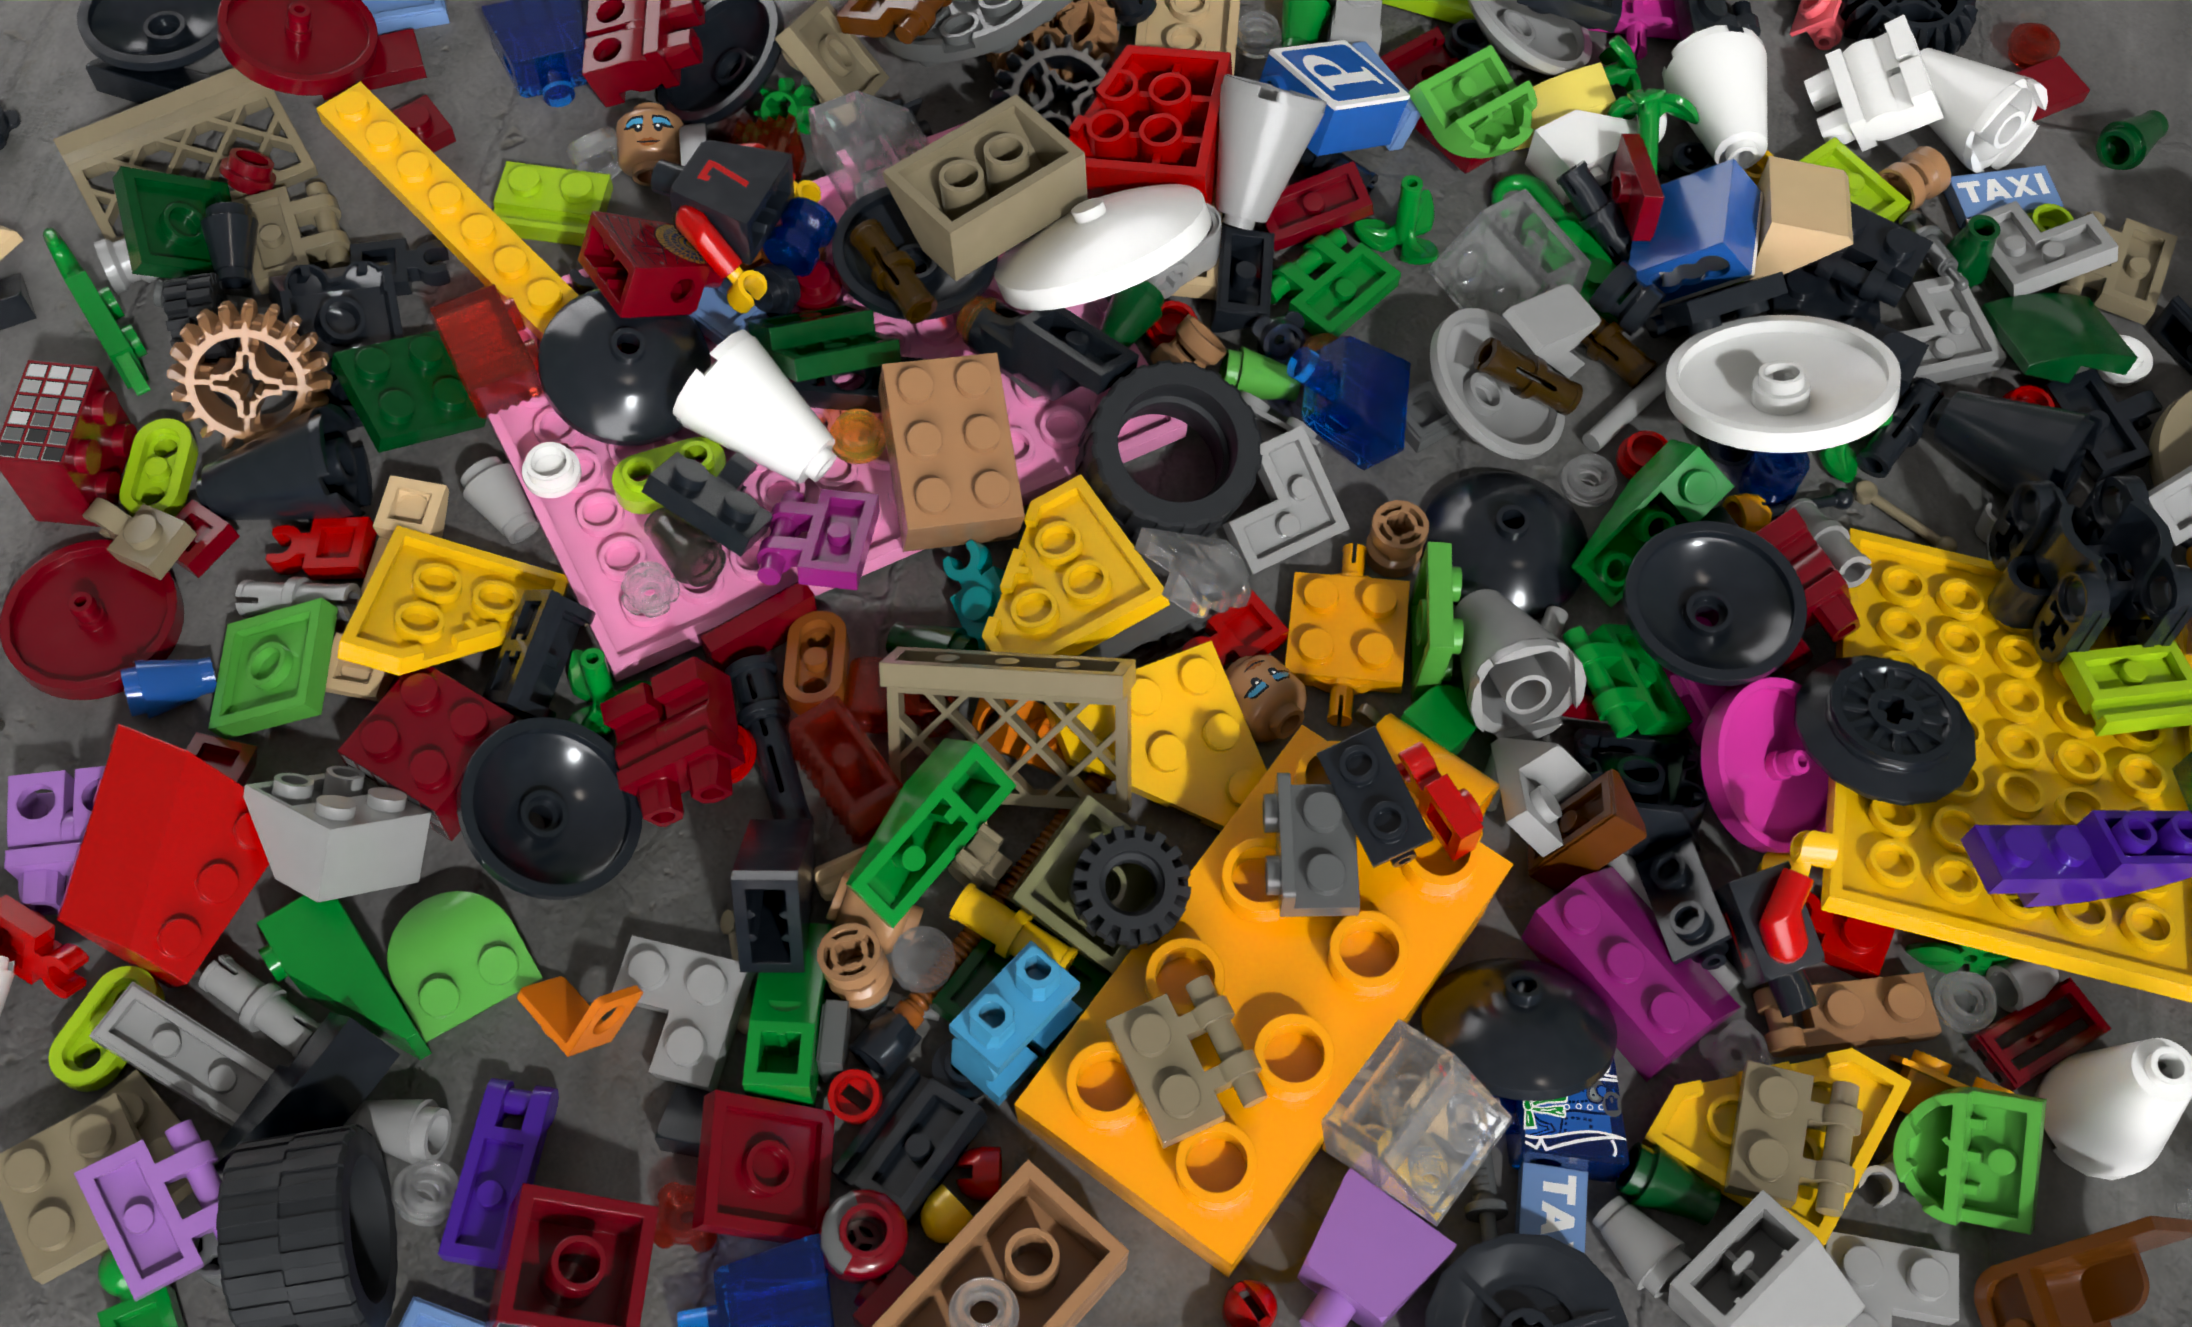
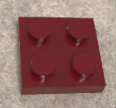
(762, 1168)

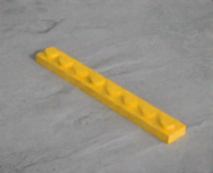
(446, 205)

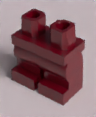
(639, 45)
(1823, 585)
(676, 739)

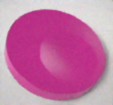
(1759, 769)

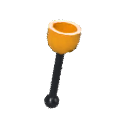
(1753, 513)

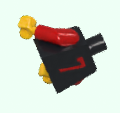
(729, 205)
(1772, 924)

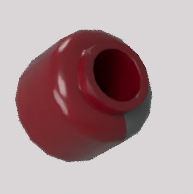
(876, 1216)

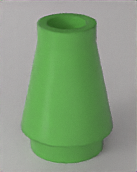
(1258, 375)

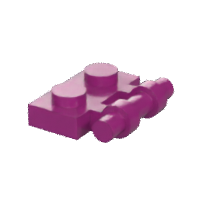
(836, 540)

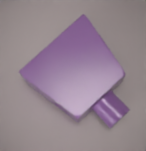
(1368, 1257)

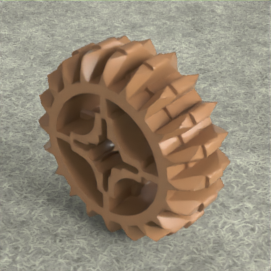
(1083, 20)
(202, 378)

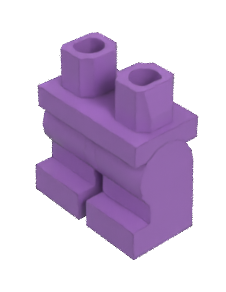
(47, 832)

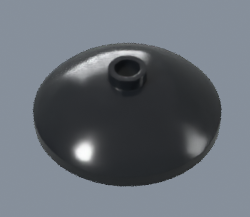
(149, 32)
(735, 63)
(856, 273)
(611, 392)
(1522, 563)
(1732, 582)
(567, 780)
(1522, 1027)

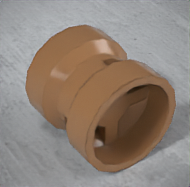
(1919, 175)
(1192, 344)
(1396, 538)
(858, 980)

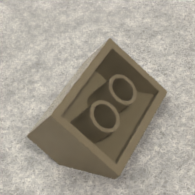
(988, 186)

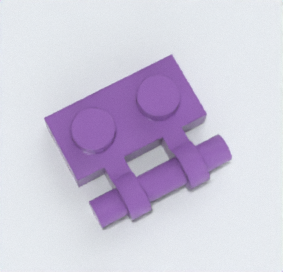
(139, 1215)

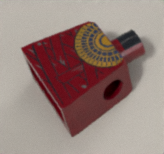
(644, 266)

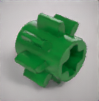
(775, 103)

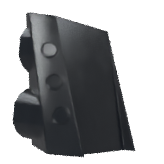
(341, 304)
(1658, 778)

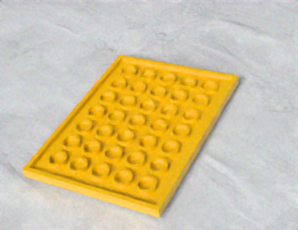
(2030, 768)

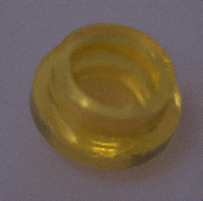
(858, 436)

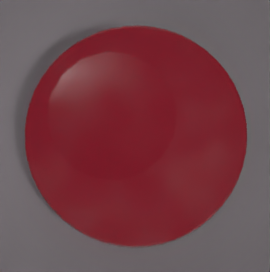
(299, 43)
(85, 619)

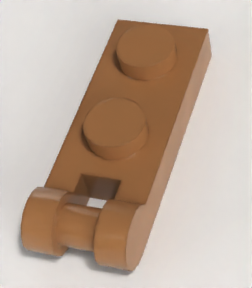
(1853, 1016)

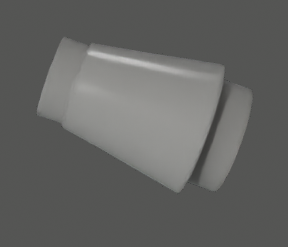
(499, 498)
(406, 1127)
(1641, 1246)

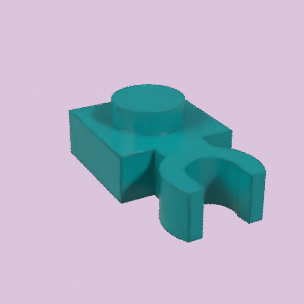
(979, 589)

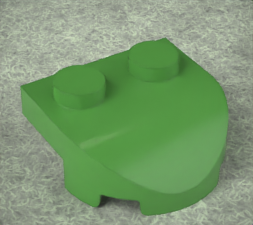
(1476, 107)
(456, 960)
(1974, 1157)

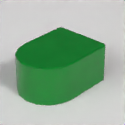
(1442, 717)

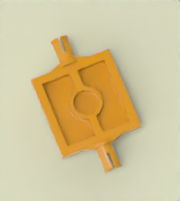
(1348, 633)

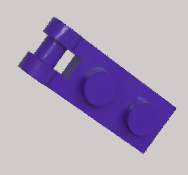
(495, 1170)

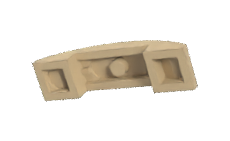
(410, 505)

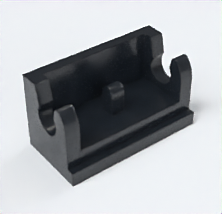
(535, 653)

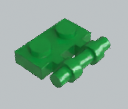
(1343, 292)
(1627, 682)

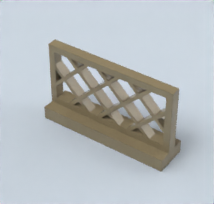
(171, 126)
(1020, 678)

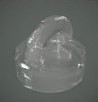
(592, 147)
(922, 959)

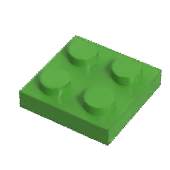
(1433, 629)
(273, 669)

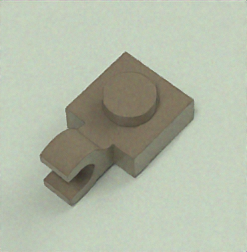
(146, 541)
(981, 861)

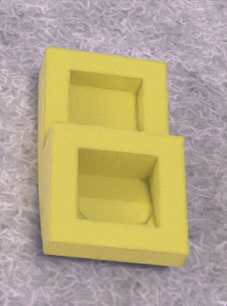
(1575, 90)

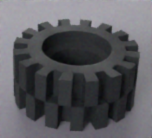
(185, 300)
(1141, 849)

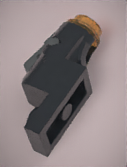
(1044, 349)

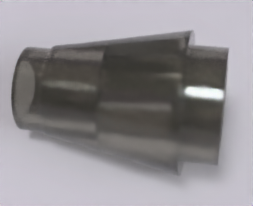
(684, 548)

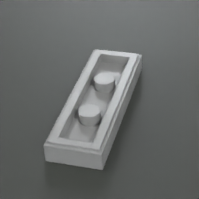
(181, 1054)

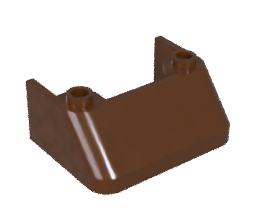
(2078, 1280)

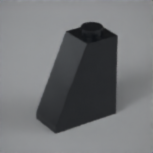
(774, 895)

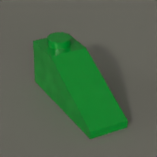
(928, 827)
(335, 968)

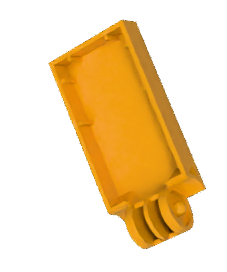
(1304, 997)

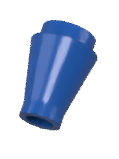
(165, 684)

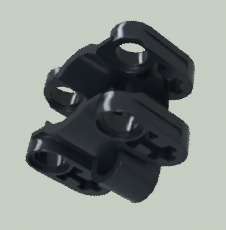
(2088, 571)

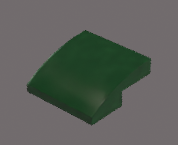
(2057, 335)
(825, 341)

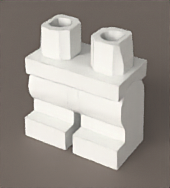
(1879, 86)

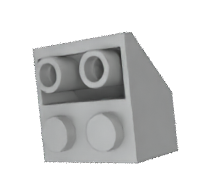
(338, 832)
(1764, 1274)

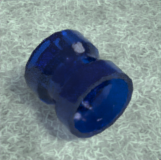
(803, 231)
(1774, 476)

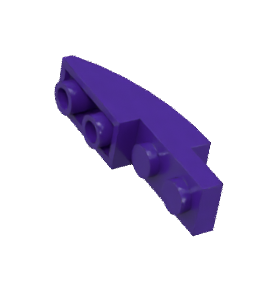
(2085, 862)

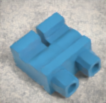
(1018, 1008)

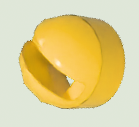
(943, 1216)

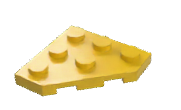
(1070, 579)
(437, 603)
(1185, 737)
(1700, 1123)

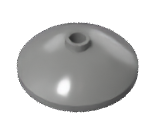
(1533, 39)
(1482, 403)

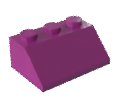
(1617, 949)

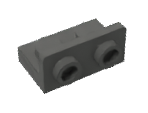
(1314, 851)

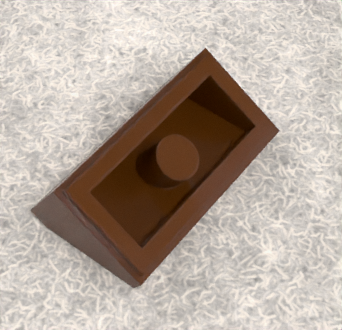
(1594, 830)

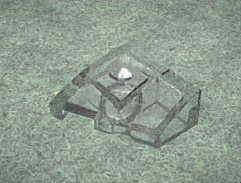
(1201, 570)

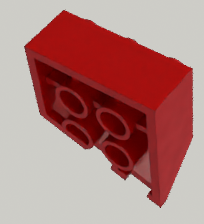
(1154, 121)
(162, 858)

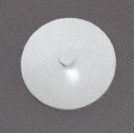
(1103, 247)
(1783, 383)

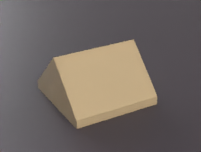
(1801, 215)

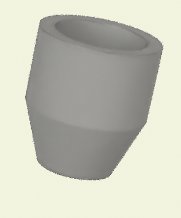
(2020, 983)

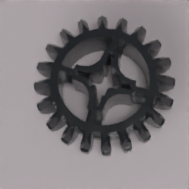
(1934, 23)
(1049, 82)

